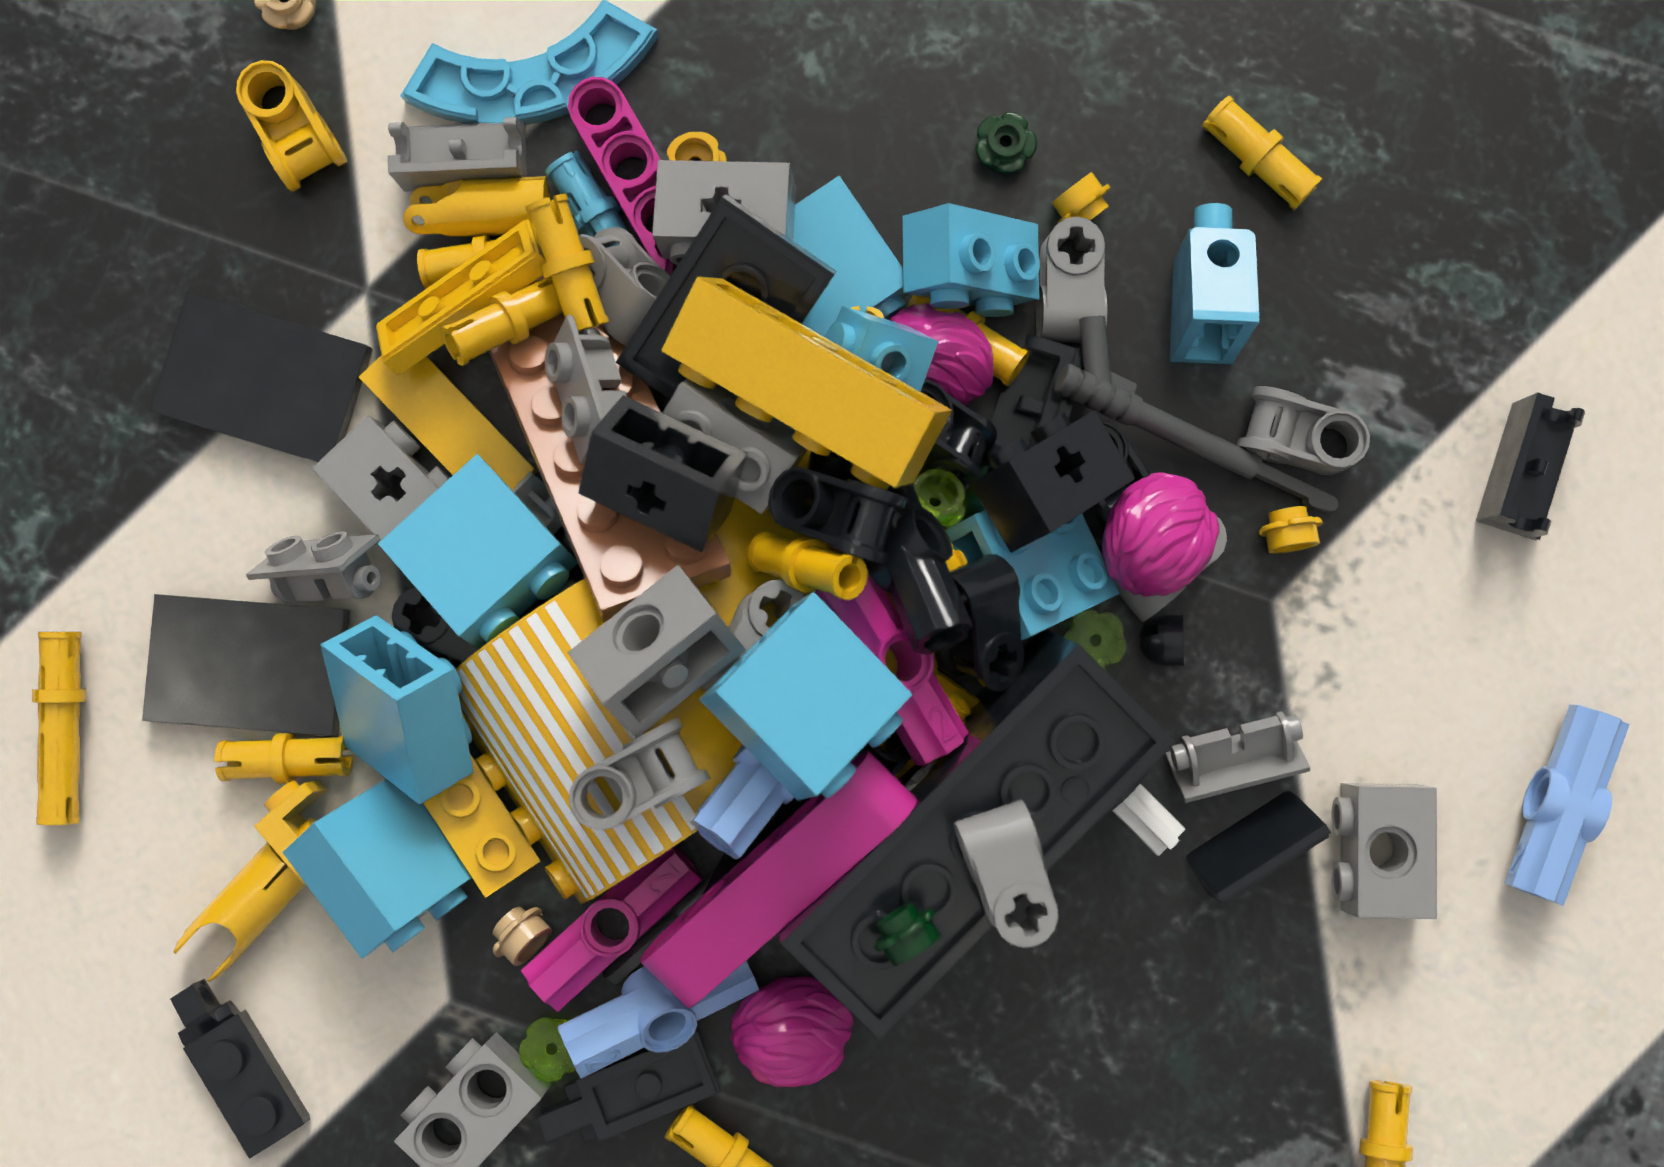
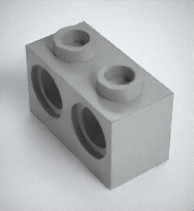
(480, 1118)

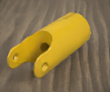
(475, 205)
(248, 903)

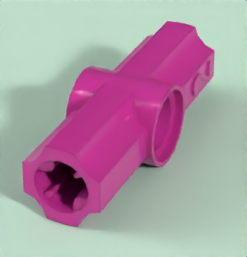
(929, 719)
(585, 952)

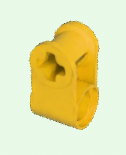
(291, 133)

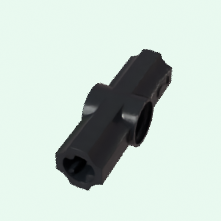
(920, 577)

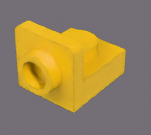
(284, 819)

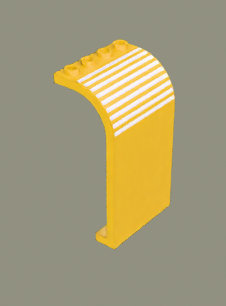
(547, 726)

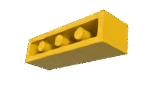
(805, 382)

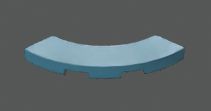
(530, 88)

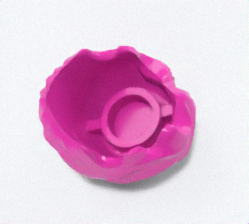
(962, 356)
(1159, 535)
(791, 1032)

